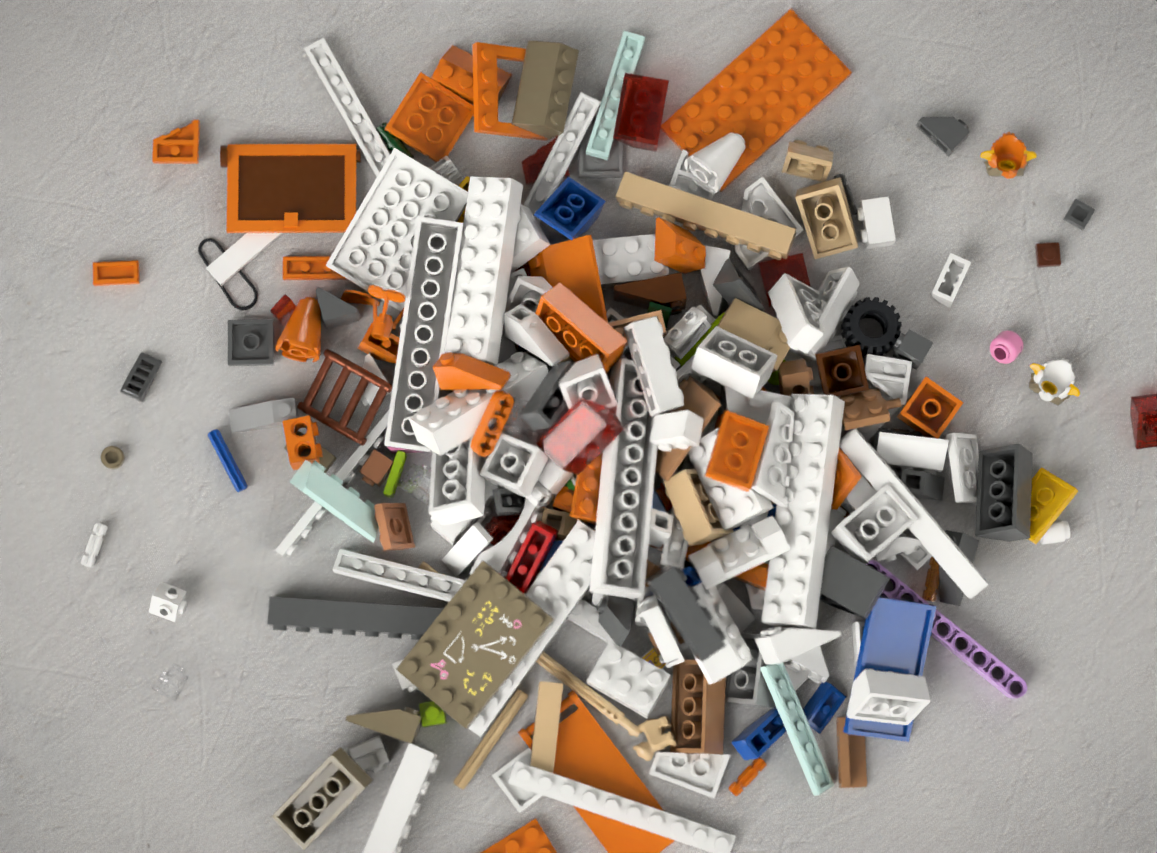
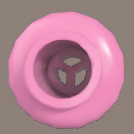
(1006, 347)

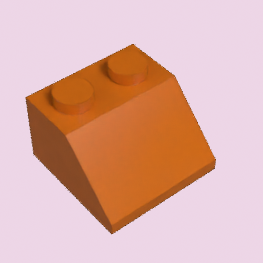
(678, 247)

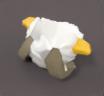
(1053, 380)

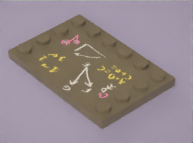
(475, 644)

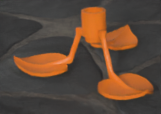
(383, 323)

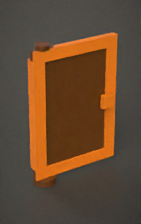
(290, 187)

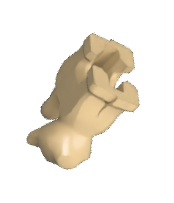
(657, 740)

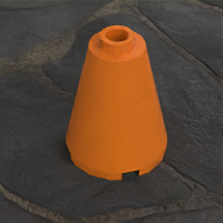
(302, 332)

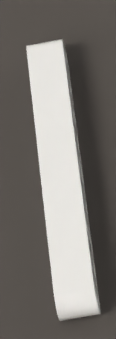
(926, 527)

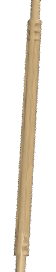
(577, 685)

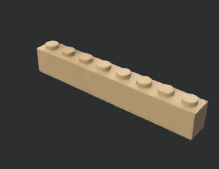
(705, 215)

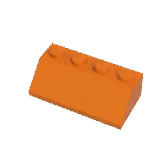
(579, 327)

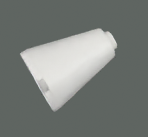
(715, 161)

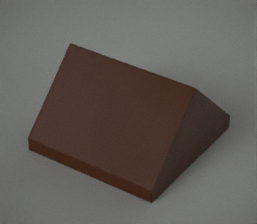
(842, 371)

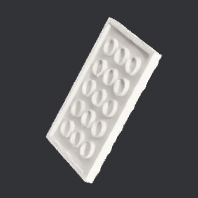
(382, 233)

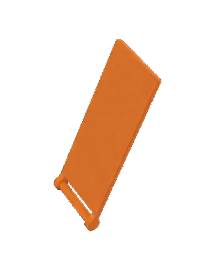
(592, 758)

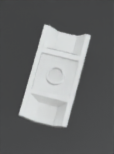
(739, 552)

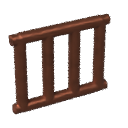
(366, 377)

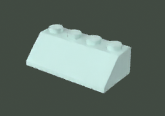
(337, 499)

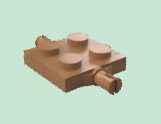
(866, 409)

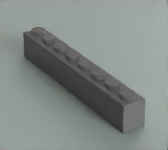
(350, 617)

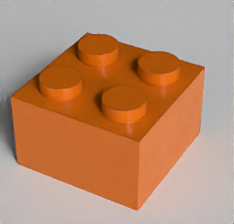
(930, 409)

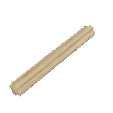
(490, 739)

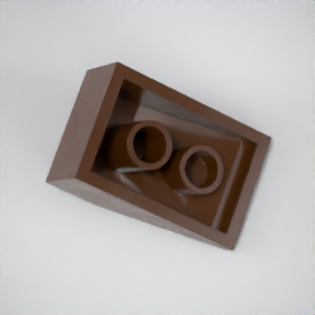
(662, 290)

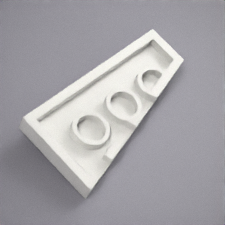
(772, 467)

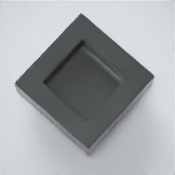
(1079, 214)

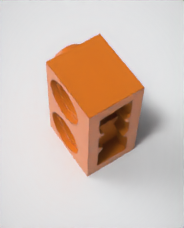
(297, 443)

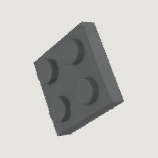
(251, 342)

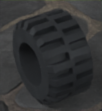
(880, 312)

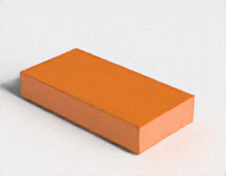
(116, 273)

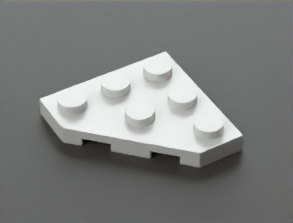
(763, 202)

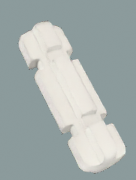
(94, 545)

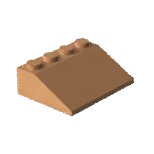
(701, 402)

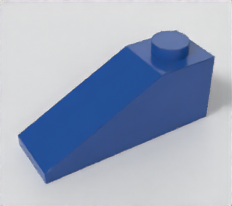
(759, 735)

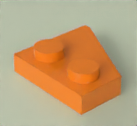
(179, 146)

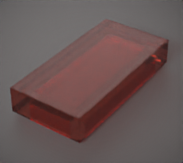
(283, 310)

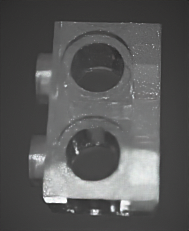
(417, 482)

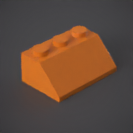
(456, 74)

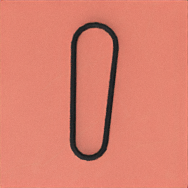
(240, 272)

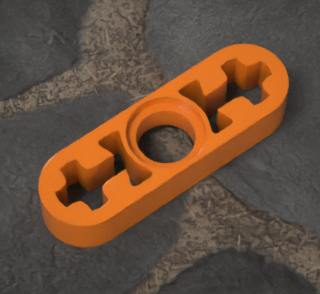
(493, 405)

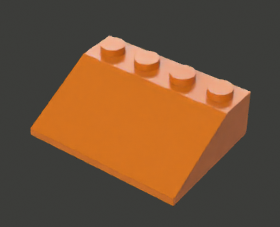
(575, 267)

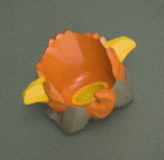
(1007, 157)

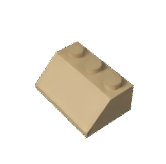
(694, 508)

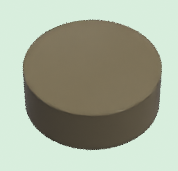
(112, 457)

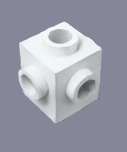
(168, 602)

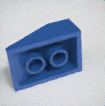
(571, 209)

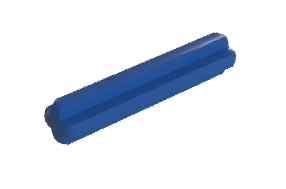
(227, 460)

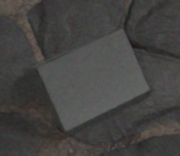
(733, 285)
(336, 311)

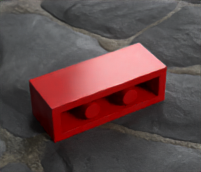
(531, 555)

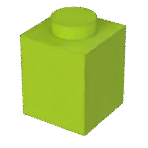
(432, 714)

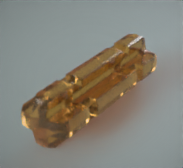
(932, 581)

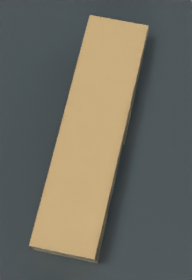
(546, 725)

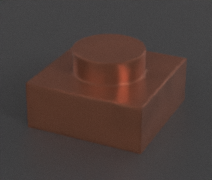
(1048, 254)

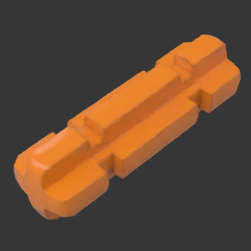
(747, 776)

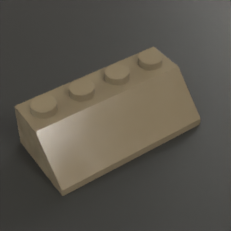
(545, 88)

